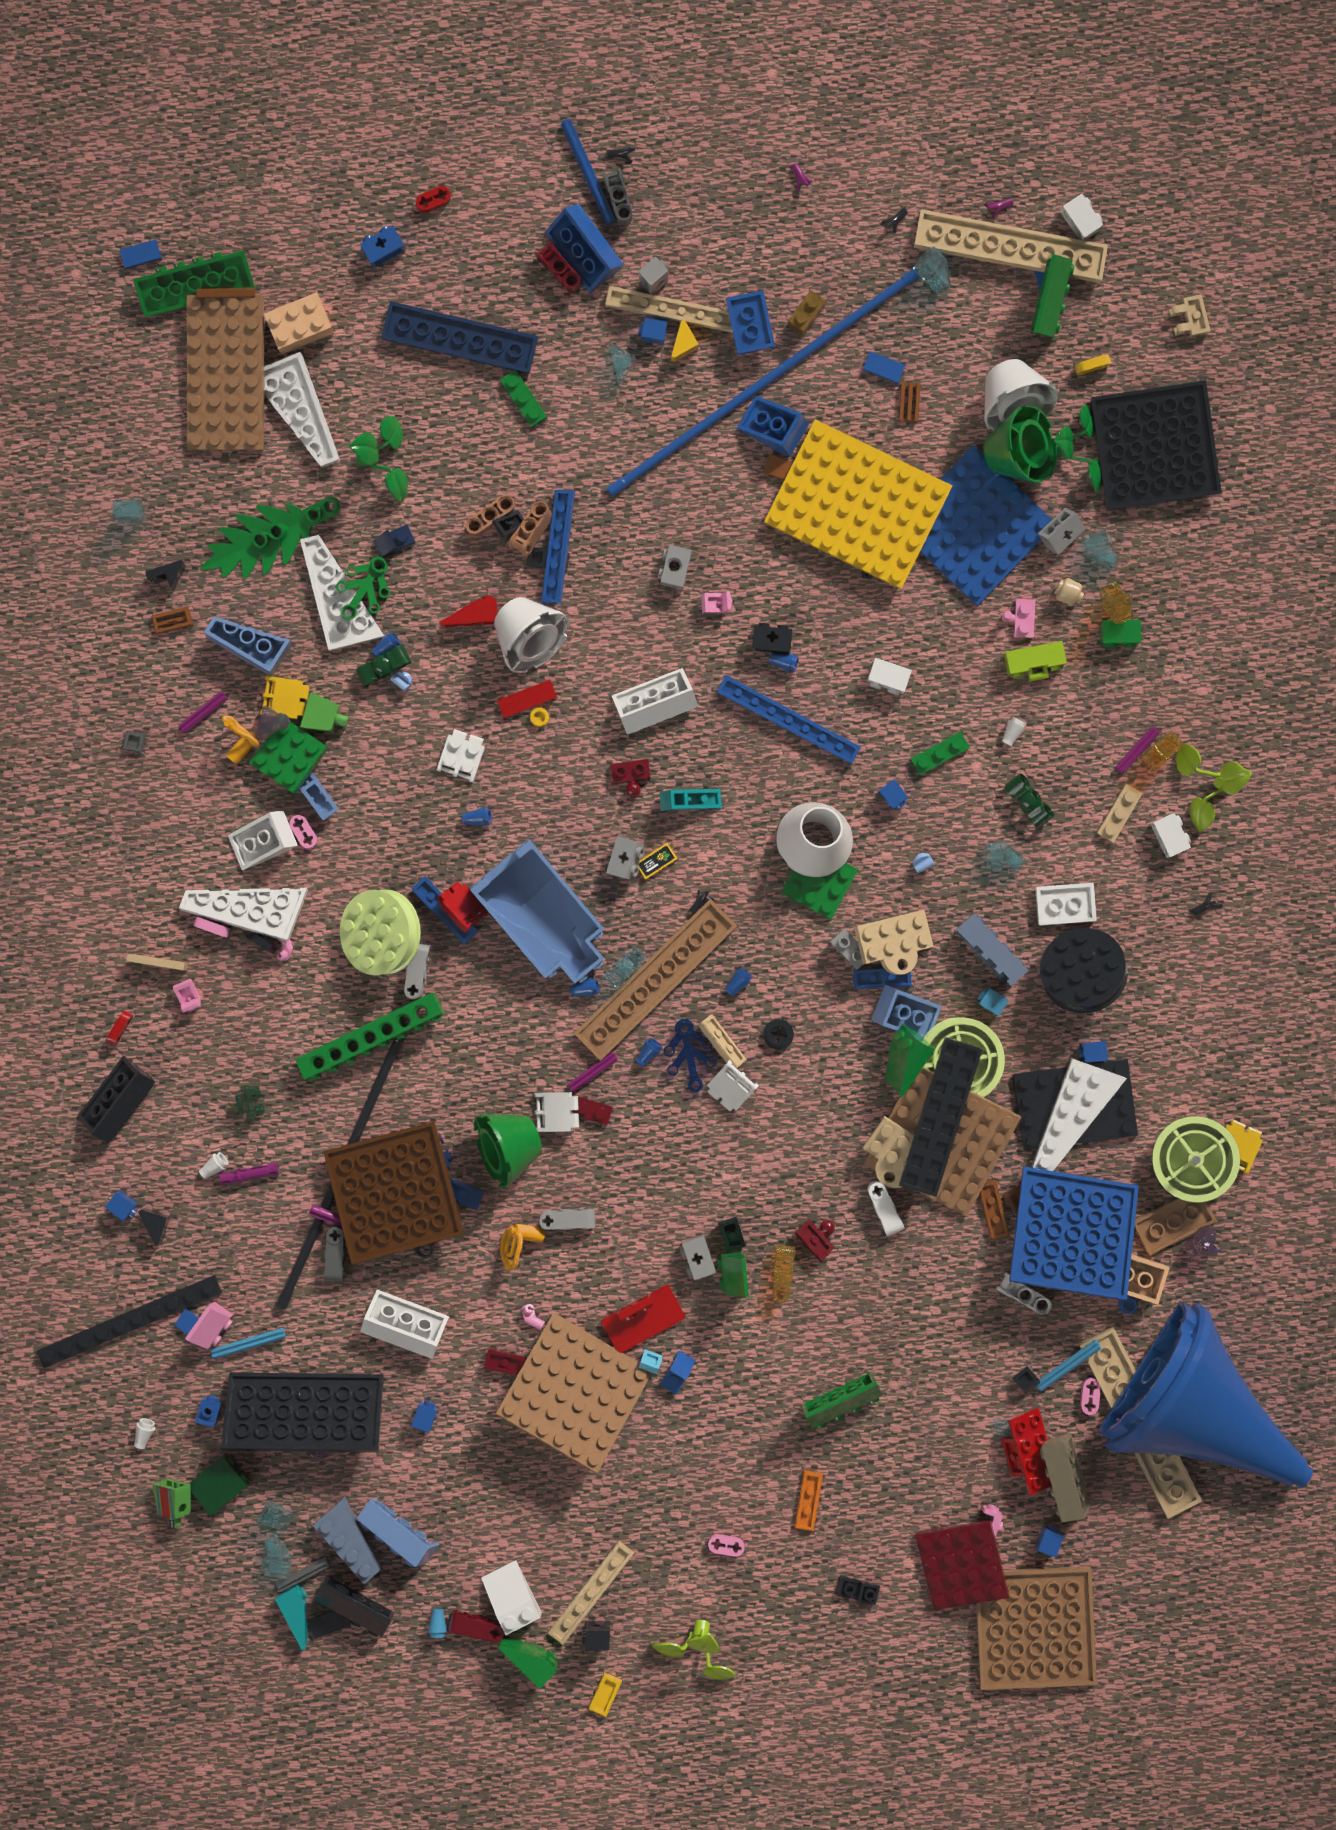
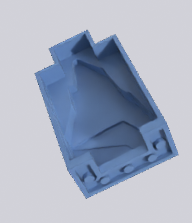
(541, 914)

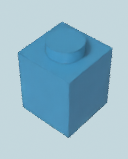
(992, 1001)

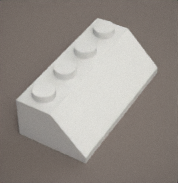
(655, 701)
(404, 1324)

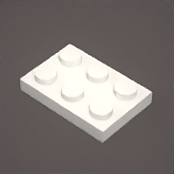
(1065, 904)

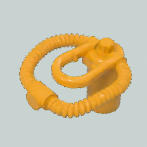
(244, 744)
(519, 1233)

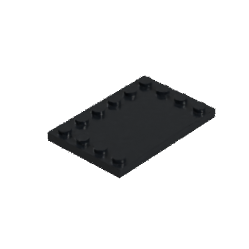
(1038, 1092)

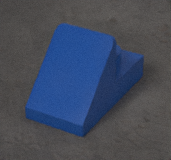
(678, 1372)

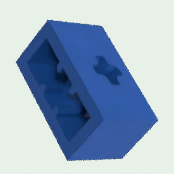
(376, 254)

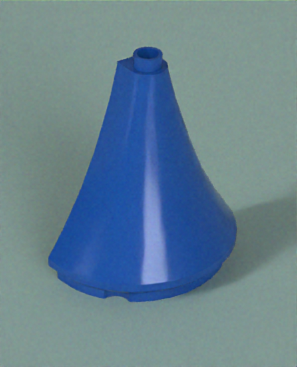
(1198, 1406)

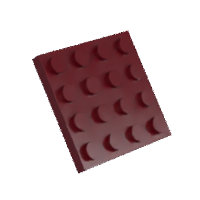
(962, 1565)

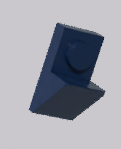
(393, 541)

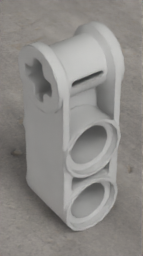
(417, 972)
(569, 1219)

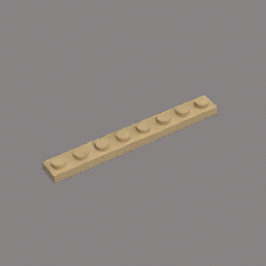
(668, 309)

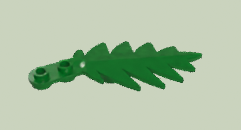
(267, 537)

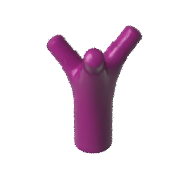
(801, 178)
(998, 206)

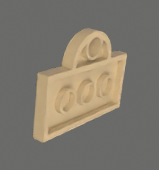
(894, 941)
(891, 1146)

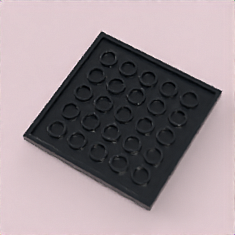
(1156, 445)

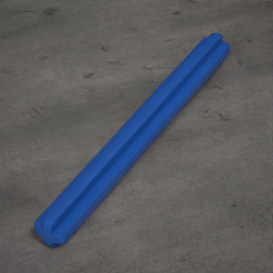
(588, 172)

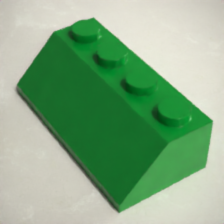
(1051, 295)

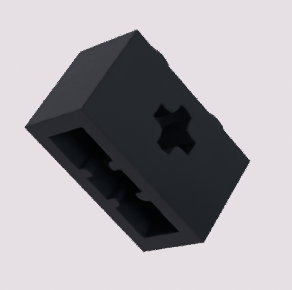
(763, 644)
(596, 1635)

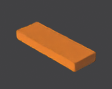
(808, 1500)

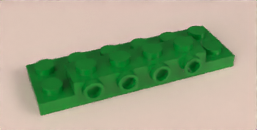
(169, 287)

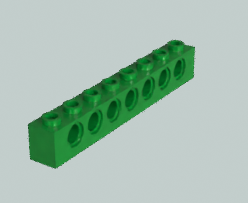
(308, 1062)

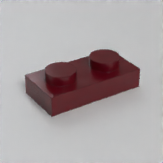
(593, 1110)
(504, 1361)

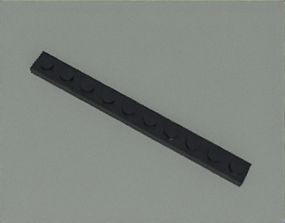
(129, 1321)

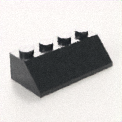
(115, 1099)
(354, 1606)

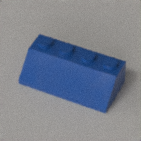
(583, 247)

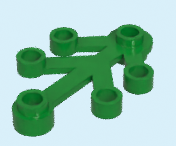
(365, 585)

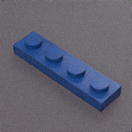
(428, 894)

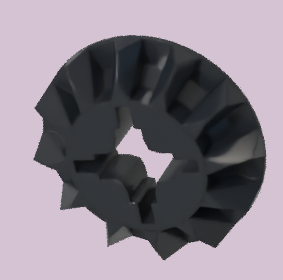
(786, 1029)

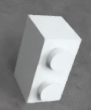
(1082, 217)
(888, 676)
(1171, 835)

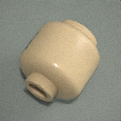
(1069, 592)

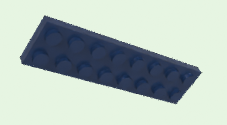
(459, 337)

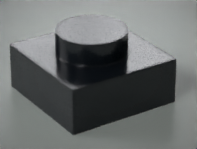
(1026, 1380)

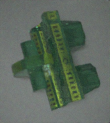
(251, 1110)

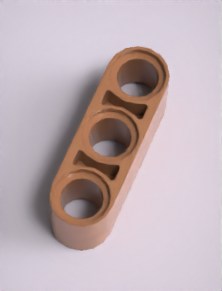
(480, 517)

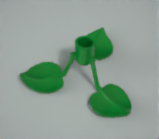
(1065, 448)
(366, 455)

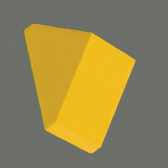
(684, 343)

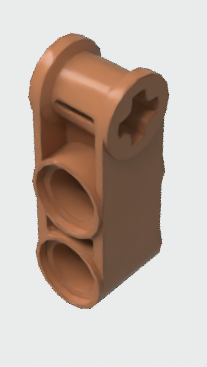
(523, 538)

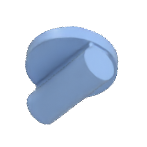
(402, 680)
(922, 862)

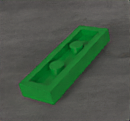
(523, 398)
(939, 753)

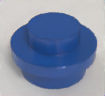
(1128, 1306)

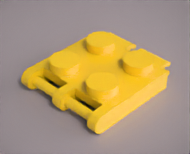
(286, 696)
(1247, 1143)

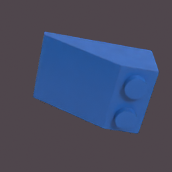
(773, 425)

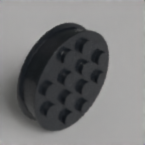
(1083, 970)

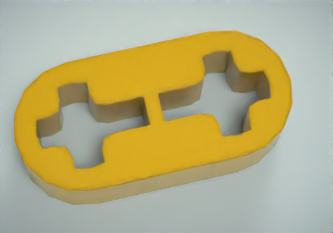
(1093, 364)

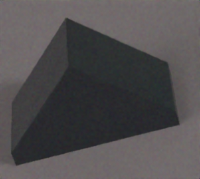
(508, 524)
(155, 1223)

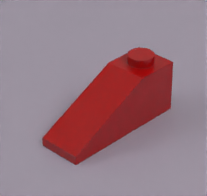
(476, 613)

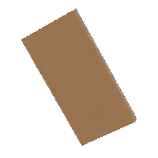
(1171, 1223)

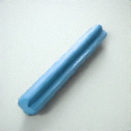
(248, 1343)
(1069, 1365)

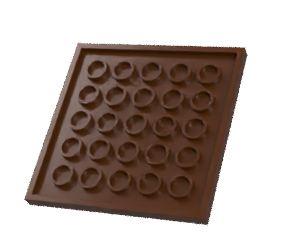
(393, 1192)

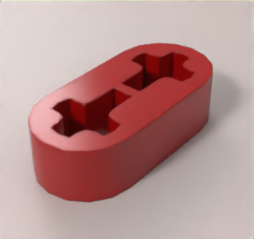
(435, 203)
(119, 1028)

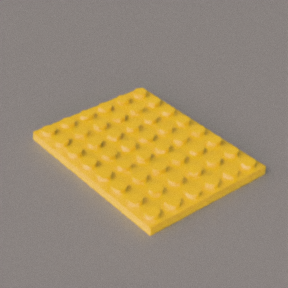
(858, 504)

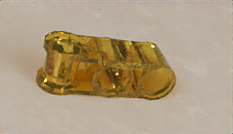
(783, 1271)

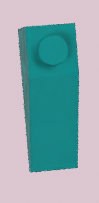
(690, 799)
(294, 1609)

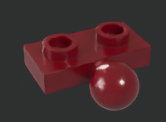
(631, 772)
(815, 1239)

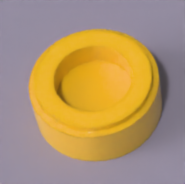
(539, 717)

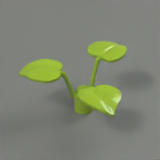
(1231, 780)
(700, 1640)

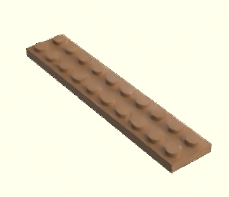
(655, 979)

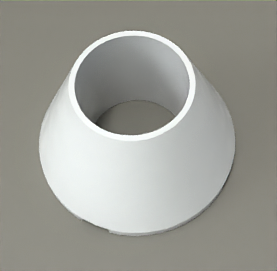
(1013, 386)
(529, 633)
(803, 855)

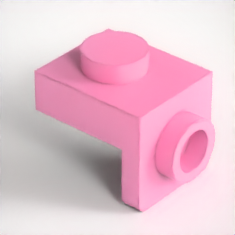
(716, 602)
(187, 995)
(996, 1517)

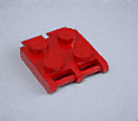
(462, 906)

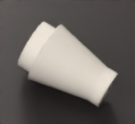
(1013, 730)
(214, 1165)
(144, 1430)

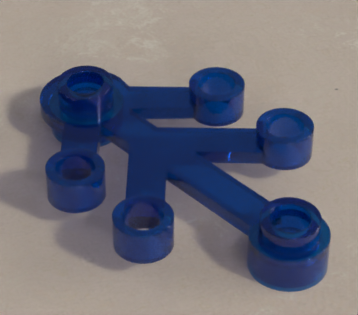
(688, 1052)

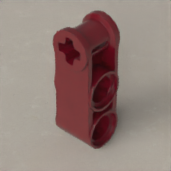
(550, 258)
(475, 1626)

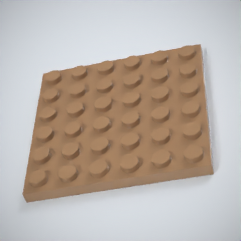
(976, 1147)
(574, 1393)
(1039, 1632)

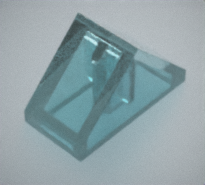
(622, 362)
(275, 1516)

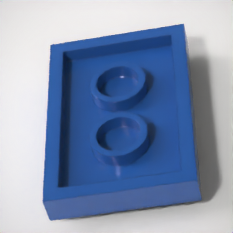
(750, 323)

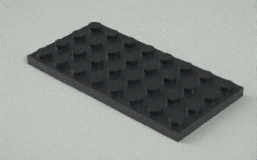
(303, 1412)

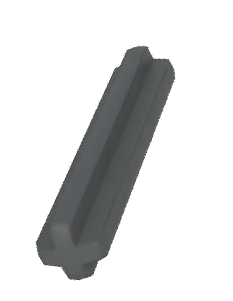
(303, 1574)

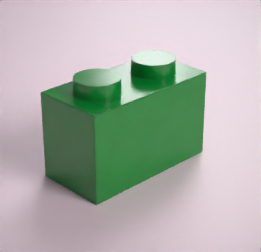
(1120, 634)

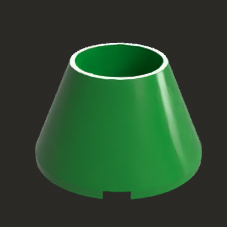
(1022, 446)
(507, 1145)

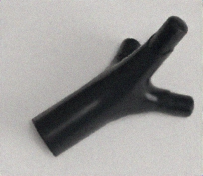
(622, 153)
(895, 219)
(701, 899)
(1207, 904)

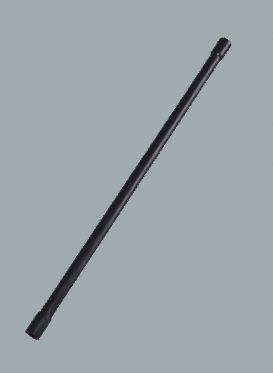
(287, 1292)

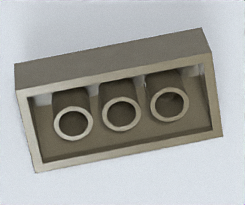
(1066, 1478)

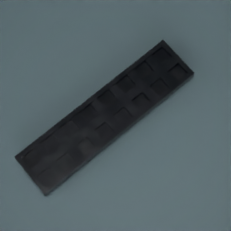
(940, 1116)

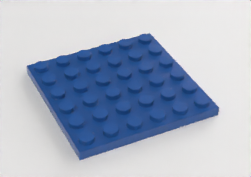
(982, 527)
(1074, 1233)

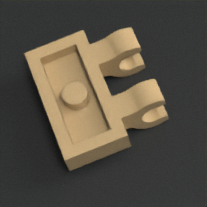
(1195, 316)

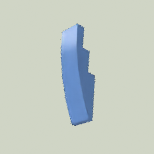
(318, 797)

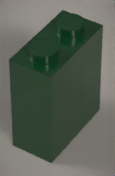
(219, 1483)

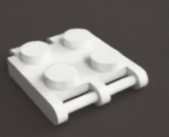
(461, 755)
(731, 1087)
(557, 1112)

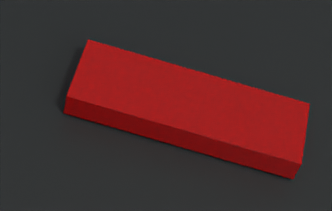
(527, 698)

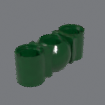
(383, 665)
(1029, 800)

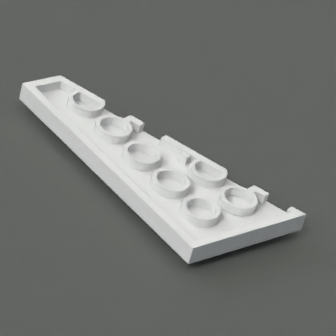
(295, 399)
(324, 576)
(255, 910)
(1078, 1103)

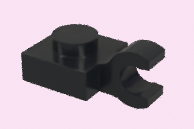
(264, 942)

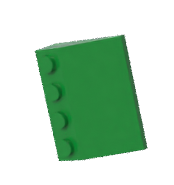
(842, 1400)

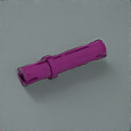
(242, 1175)

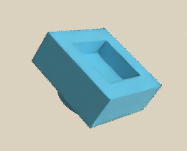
(650, 1361)

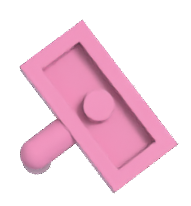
(1022, 619)

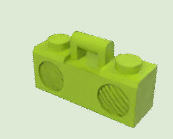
(1041, 656)

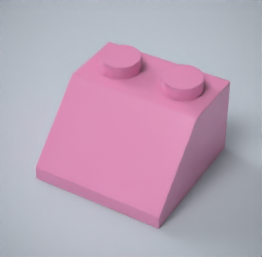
(209, 1326)

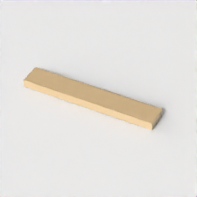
(590, 1592)

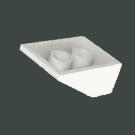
(262, 839)
(511, 1597)

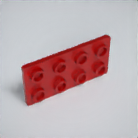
(643, 1318)
(1024, 1448)

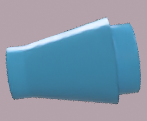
(437, 1624)

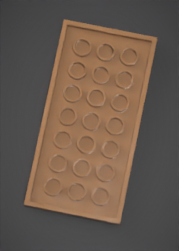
(225, 373)

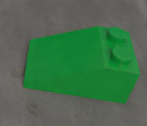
(906, 1058)
(734, 1274)
(532, 1660)

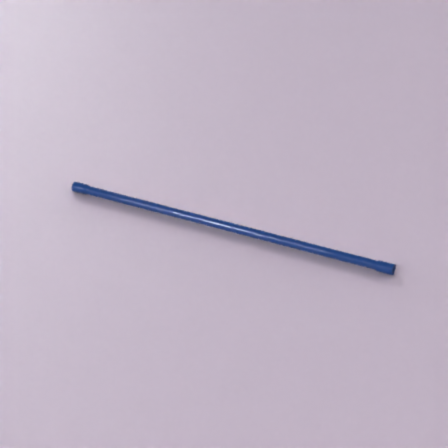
(623, 482)

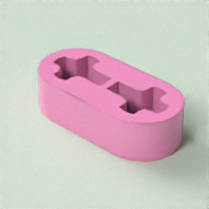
(300, 834)
(212, 927)
(1095, 1396)
(727, 1540)

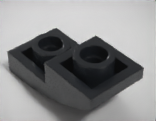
(857, 1589)

